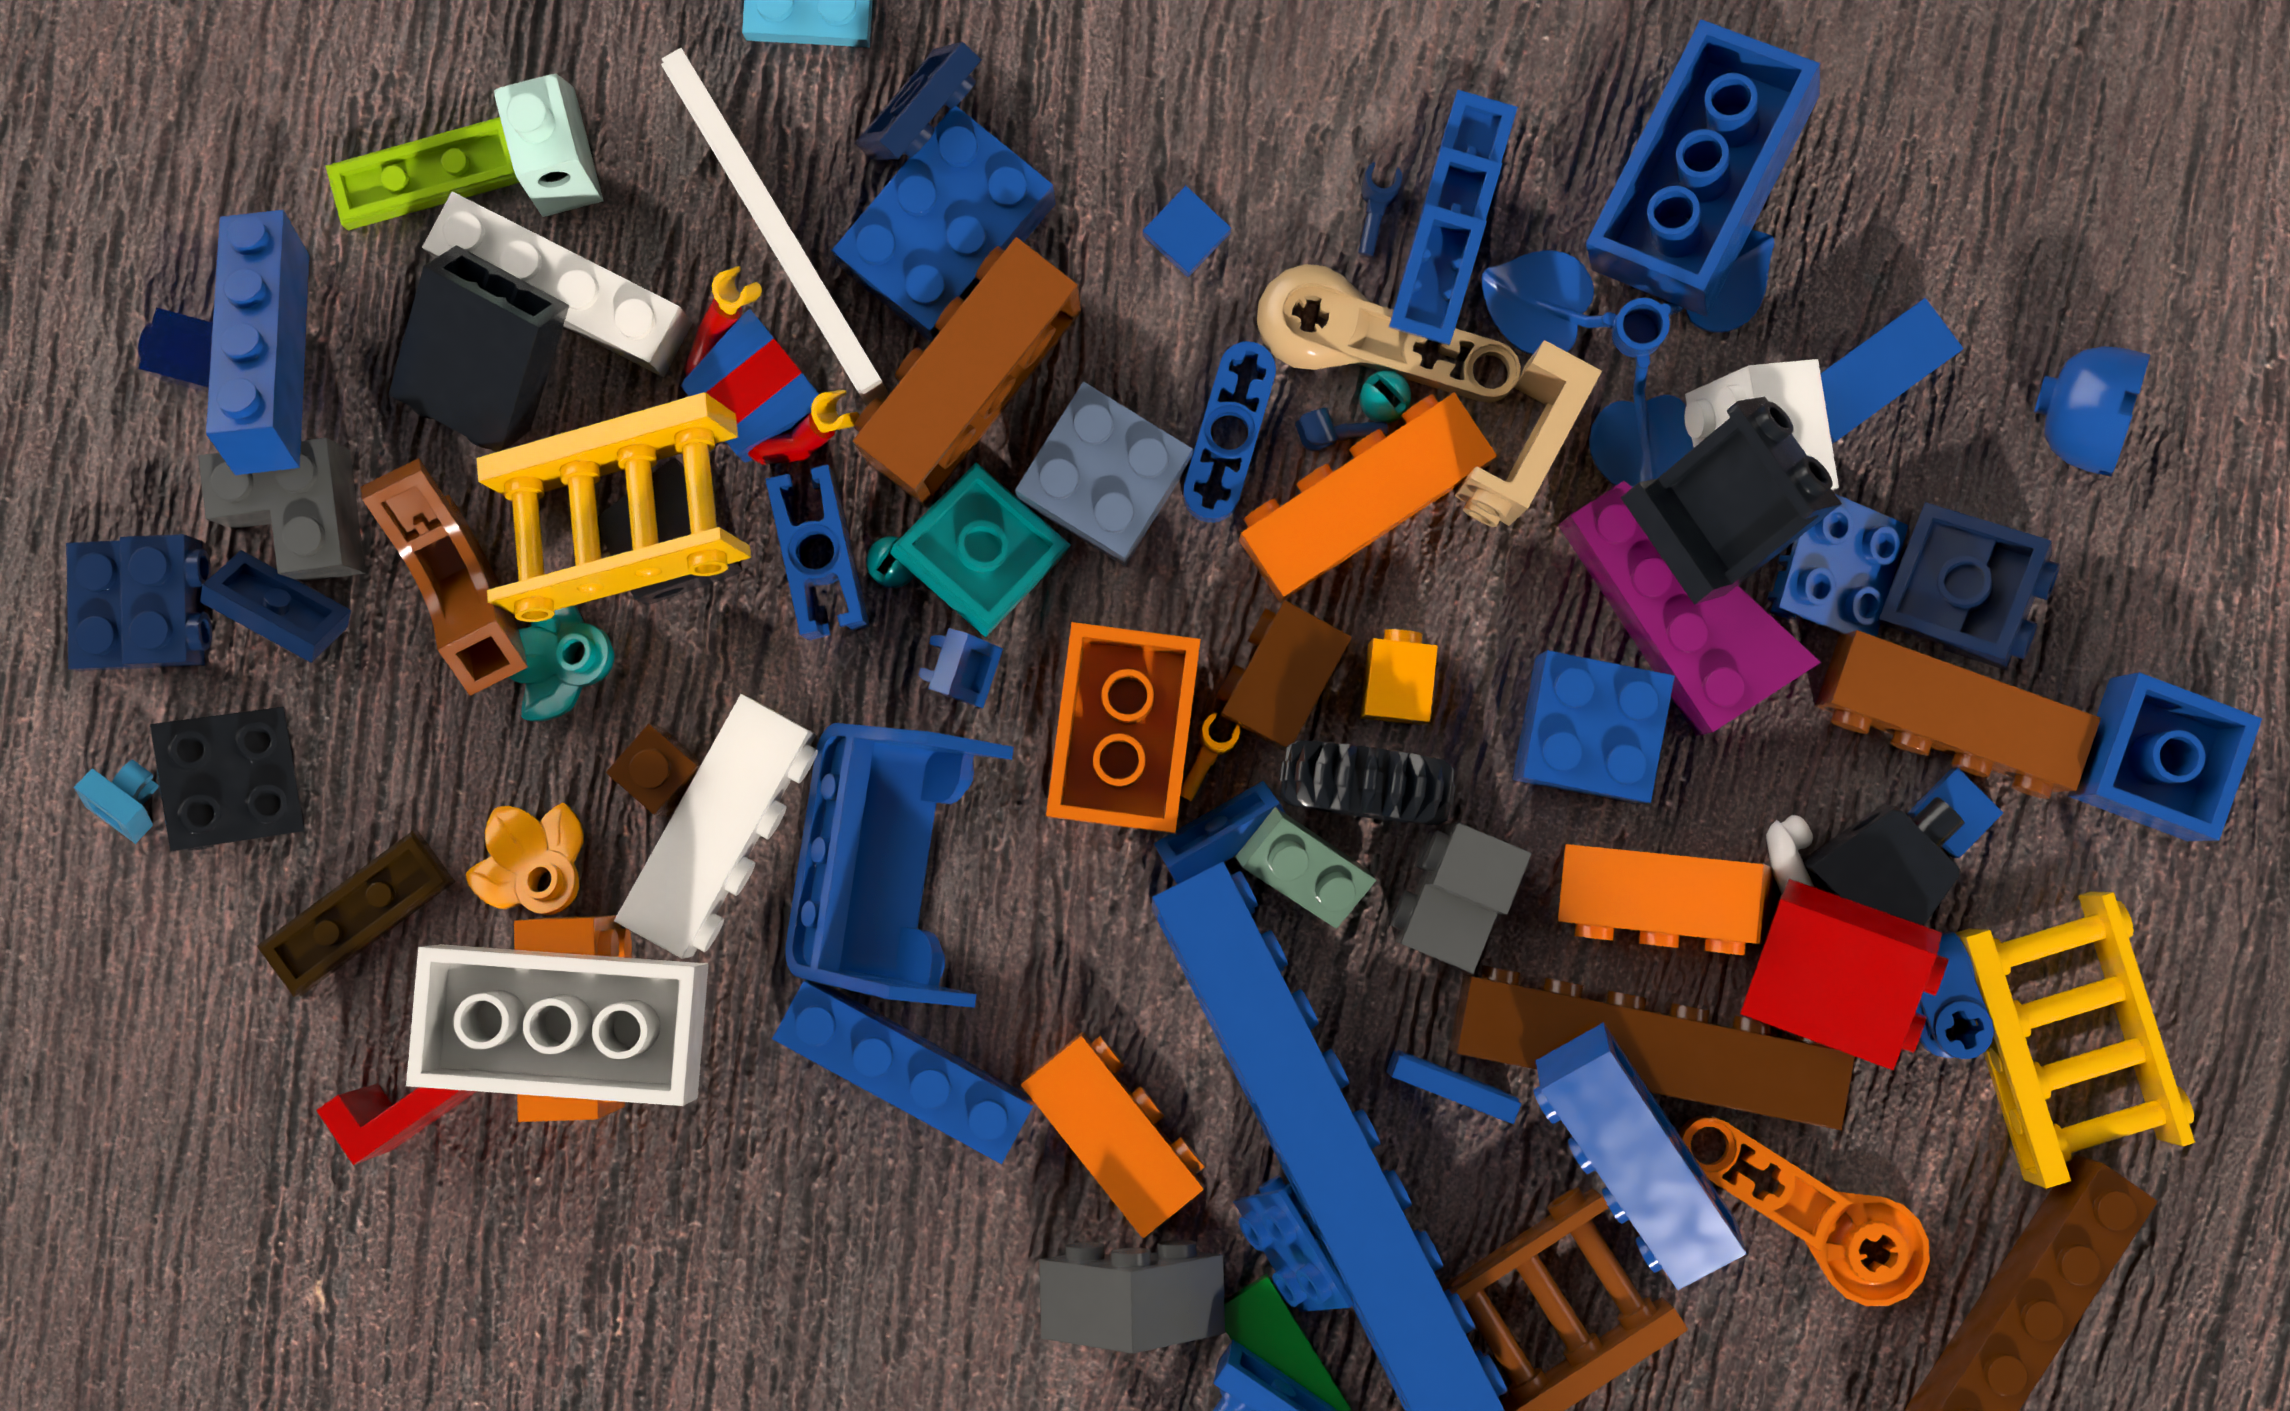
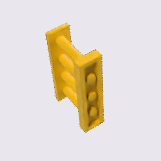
(577, 461)
(2026, 1084)

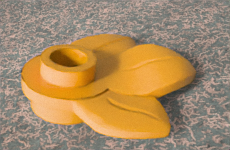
(522, 853)

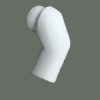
(1783, 845)

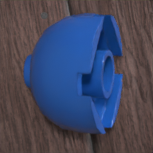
(2092, 406)

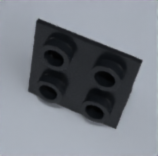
(226, 778)

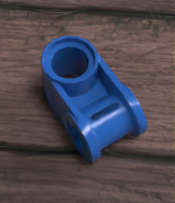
(1956, 999)

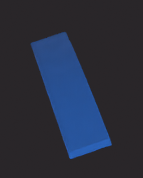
(1453, 217)

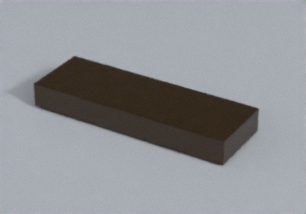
(356, 913)

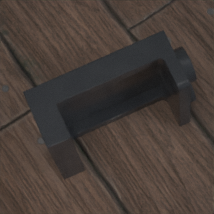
(1733, 500)

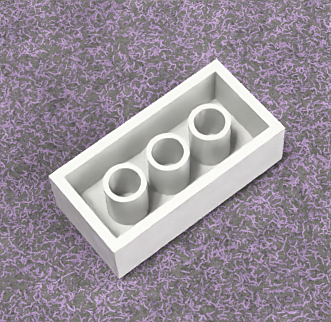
(557, 1024)

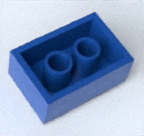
(942, 220)

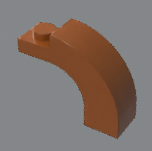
(452, 574)

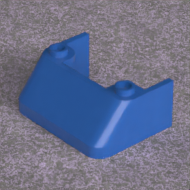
(869, 860)

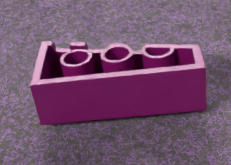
(1720, 650)

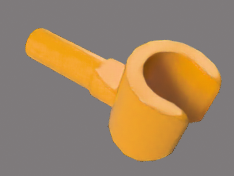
(1206, 757)

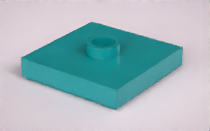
(980, 549)

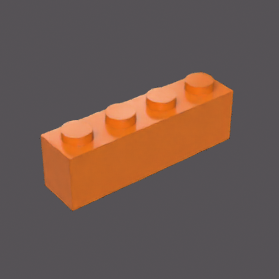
(1366, 496)

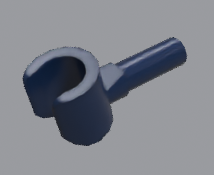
(1377, 201)
(1318, 431)

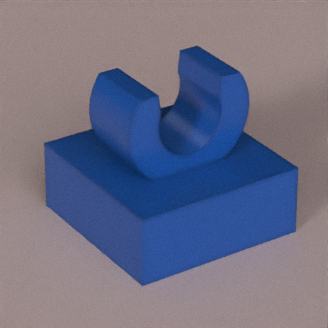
(963, 667)

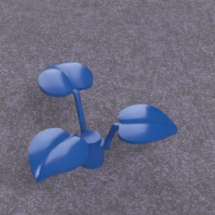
(1545, 300)

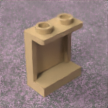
(1563, 386)

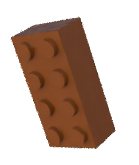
(968, 370)

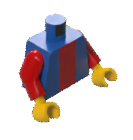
(751, 375)

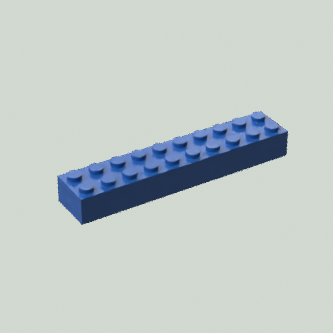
(1325, 1146)

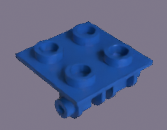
(1840, 570)
(1301, 1267)

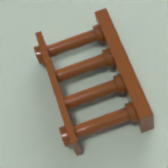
(1589, 1358)

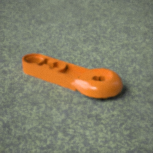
(1826, 1220)

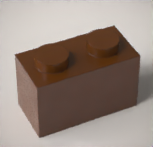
(1284, 675)

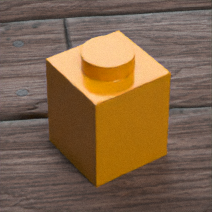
(1399, 678)

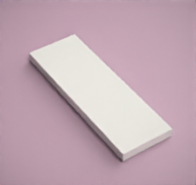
(774, 227)

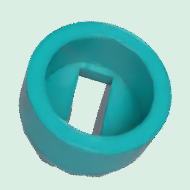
(1376, 405)
(897, 575)

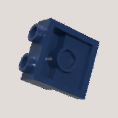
(1970, 586)
(137, 603)

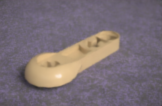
(1360, 335)

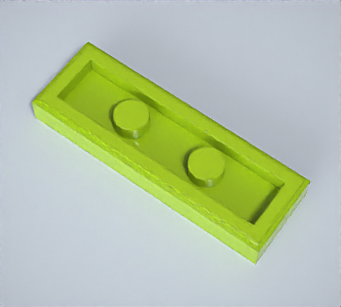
(421, 174)

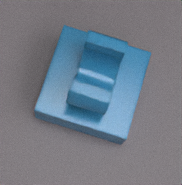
(121, 800)

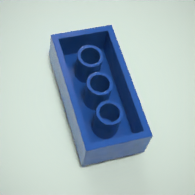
(1704, 167)

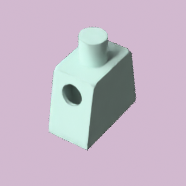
(545, 137)

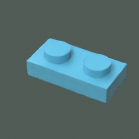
(808, 21)

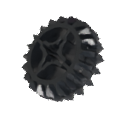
(1367, 782)

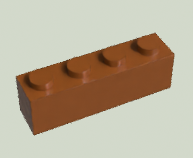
(1956, 713)

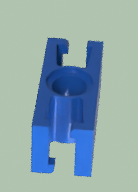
(1885, 367)
(795, 538)

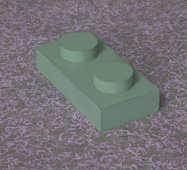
(1305, 868)

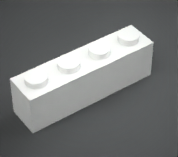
(601, 302)
(716, 829)

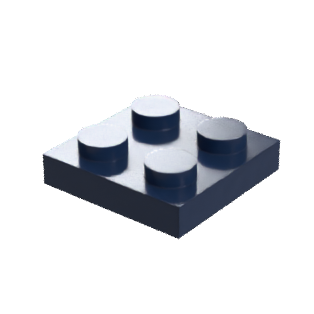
(905, 120)

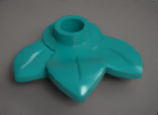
(552, 675)

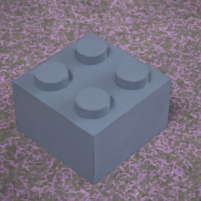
(1104, 473)

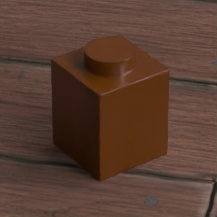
(655, 770)

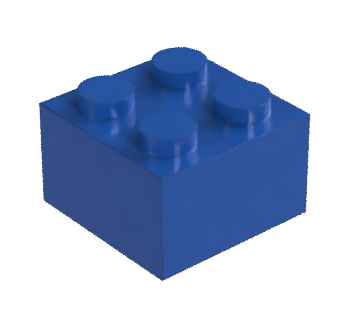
(1593, 727)
(2166, 757)

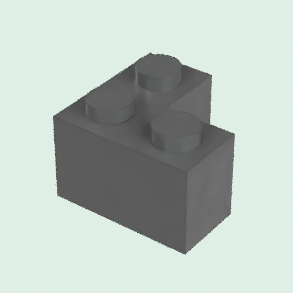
(308, 508)
(1459, 894)
(1132, 1296)

